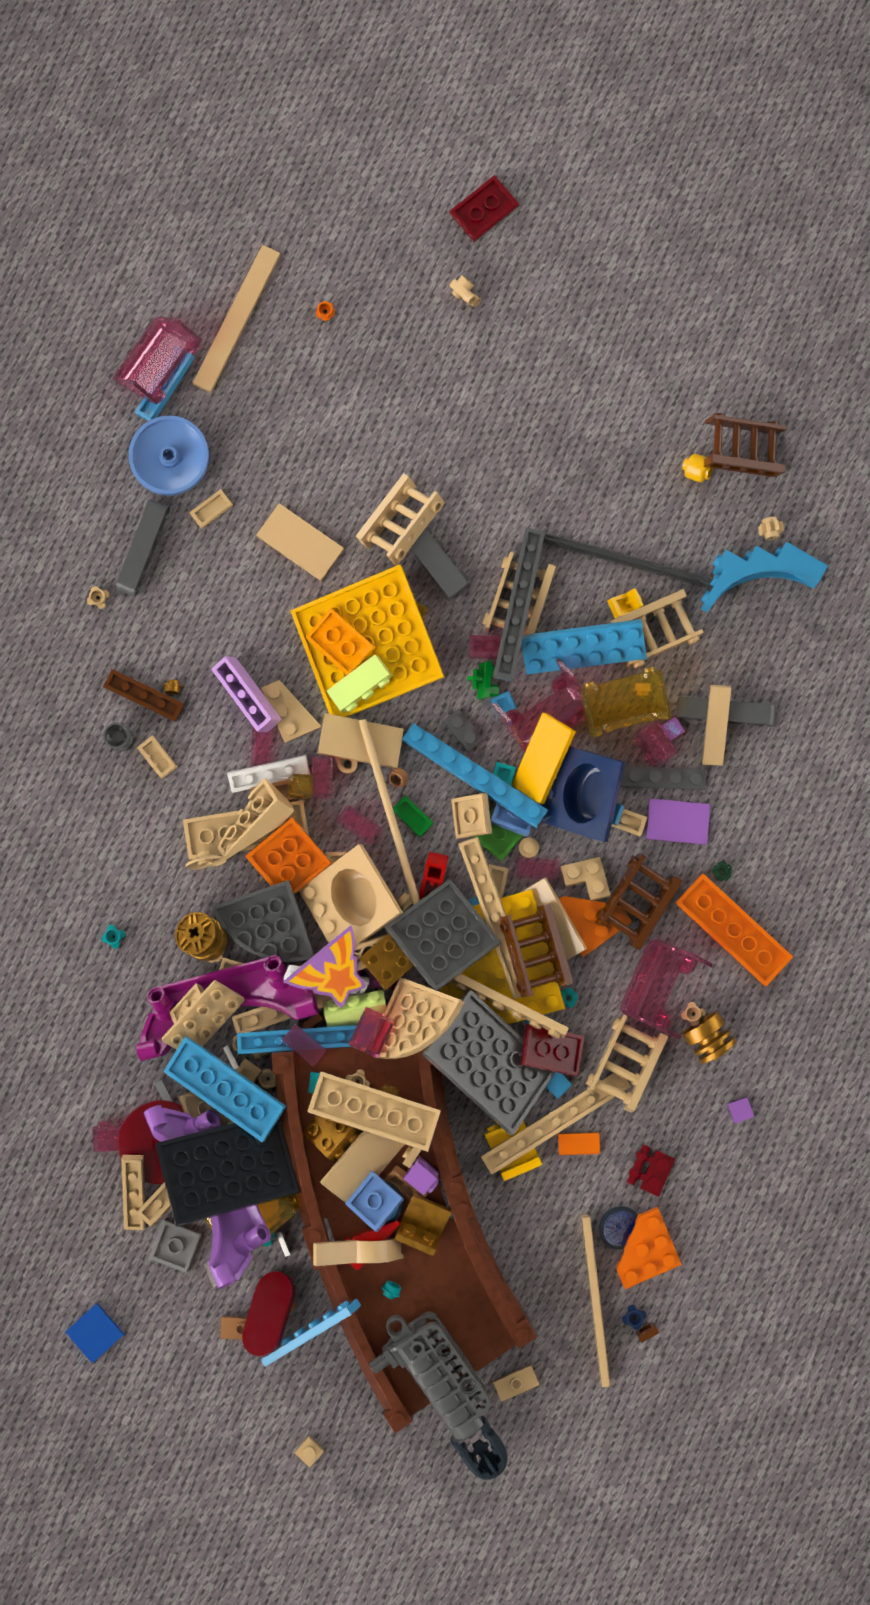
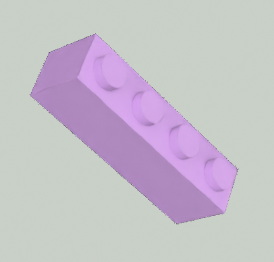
(246, 694)

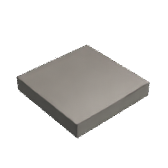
(175, 1246)

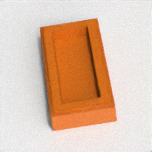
(578, 1143)

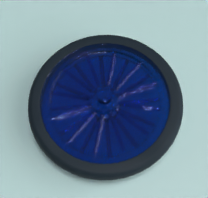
(617, 1226)

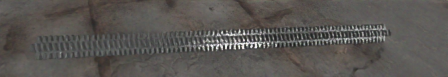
(631, 561)

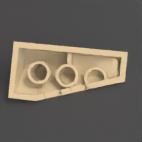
(263, 813)

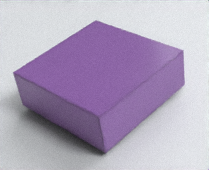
(740, 1110)

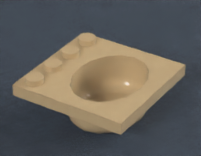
(351, 895)

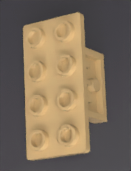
(201, 1013)

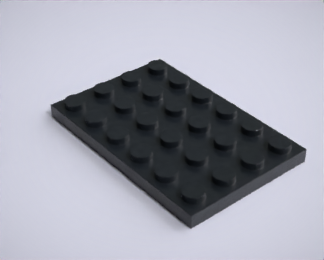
(224, 1171)

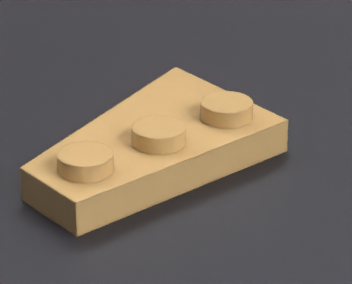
(295, 718)

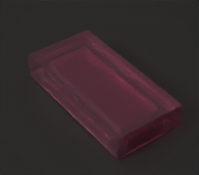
(261, 747)
(537, 868)
(304, 1045)

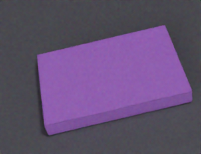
(678, 821)

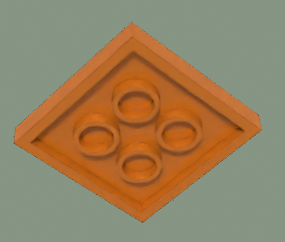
(288, 856)

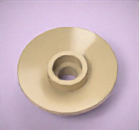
(205, 860)

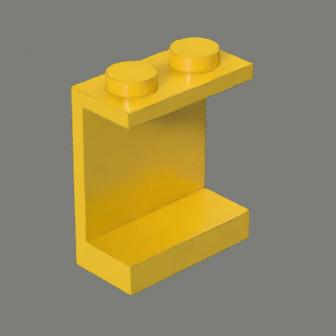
(526, 1162)

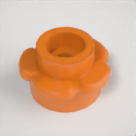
(325, 306)

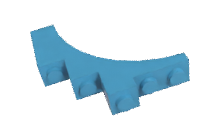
(785, 563)

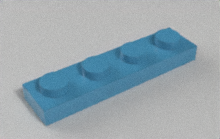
(149, 410)

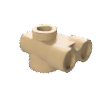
(461, 290)

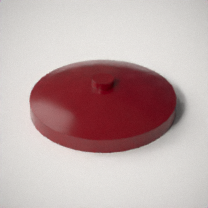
(137, 1139)

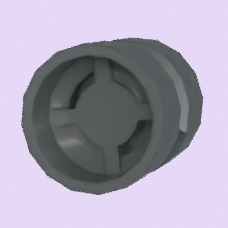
(118, 737)

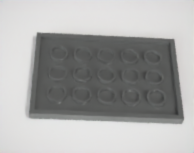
(484, 1062)

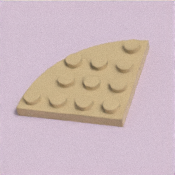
(419, 1018)

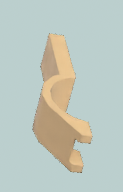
(356, 1252)

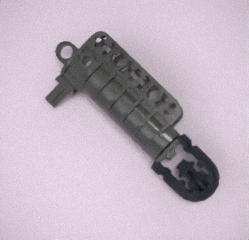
(445, 1389)

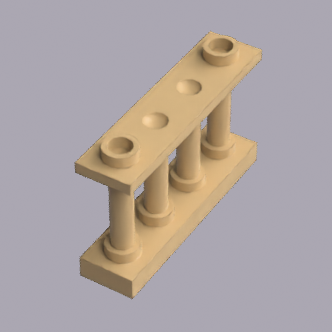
(386, 511)
(538, 594)
(658, 609)
(638, 1080)

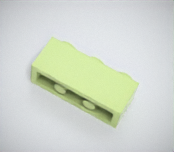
(360, 684)
(353, 1008)

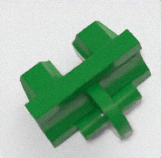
(482, 681)

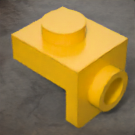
(625, 603)

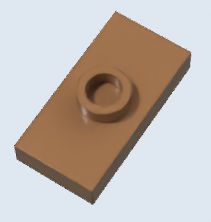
(232, 1327)

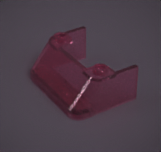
(563, 705)
(654, 982)

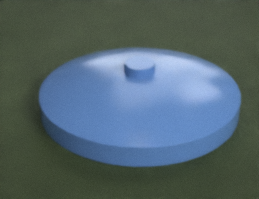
(168, 455)

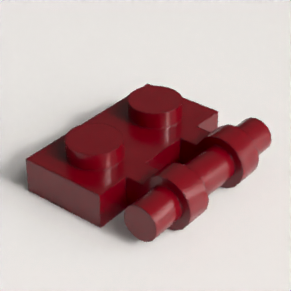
(656, 1172)

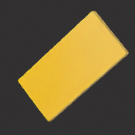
(543, 758)

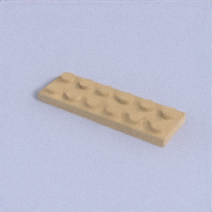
(207, 831)
(374, 1111)

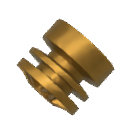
(211, 938)
(709, 1038)

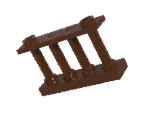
(735, 461)
(658, 902)
(555, 954)

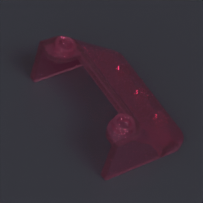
(156, 357)

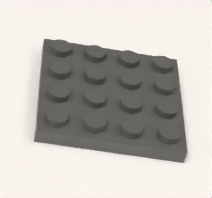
(442, 935)

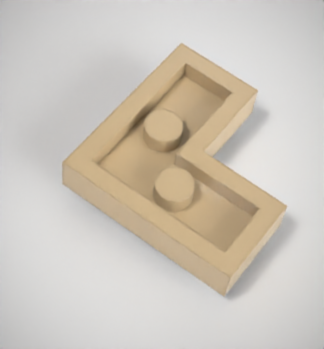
(587, 872)

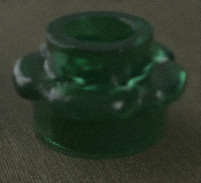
(717, 871)

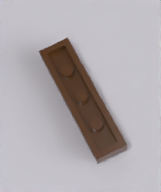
(144, 695)

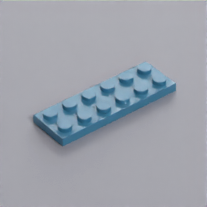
(584, 646)
(224, 1089)

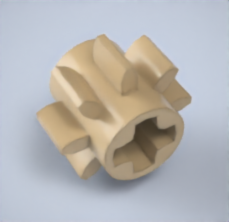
(771, 528)

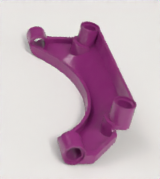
(257, 981)

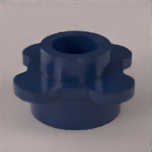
(635, 1323)

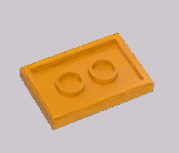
(340, 642)

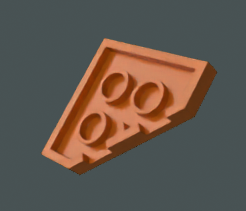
(583, 917)
(647, 1250)

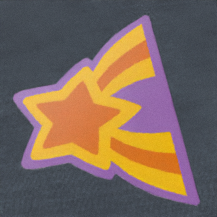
(331, 970)

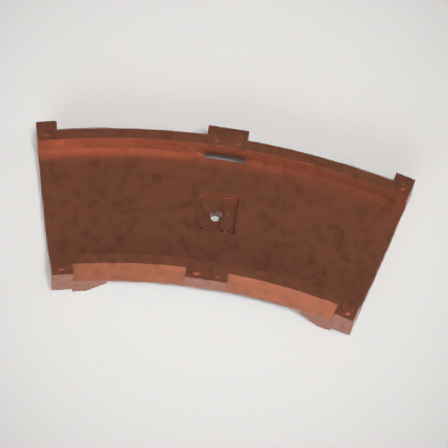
(455, 1283)

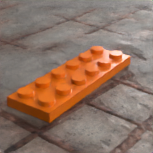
(734, 930)

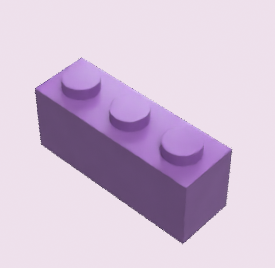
(422, 1175)

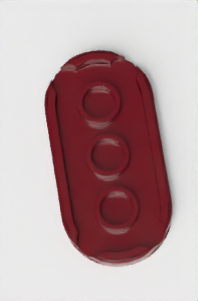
(268, 1314)

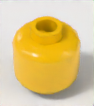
(695, 468)

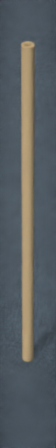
(389, 811)

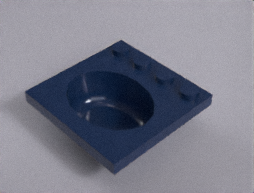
(585, 794)

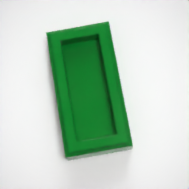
(412, 816)

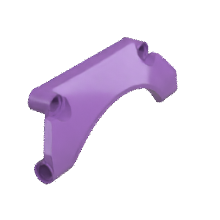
(233, 1232)

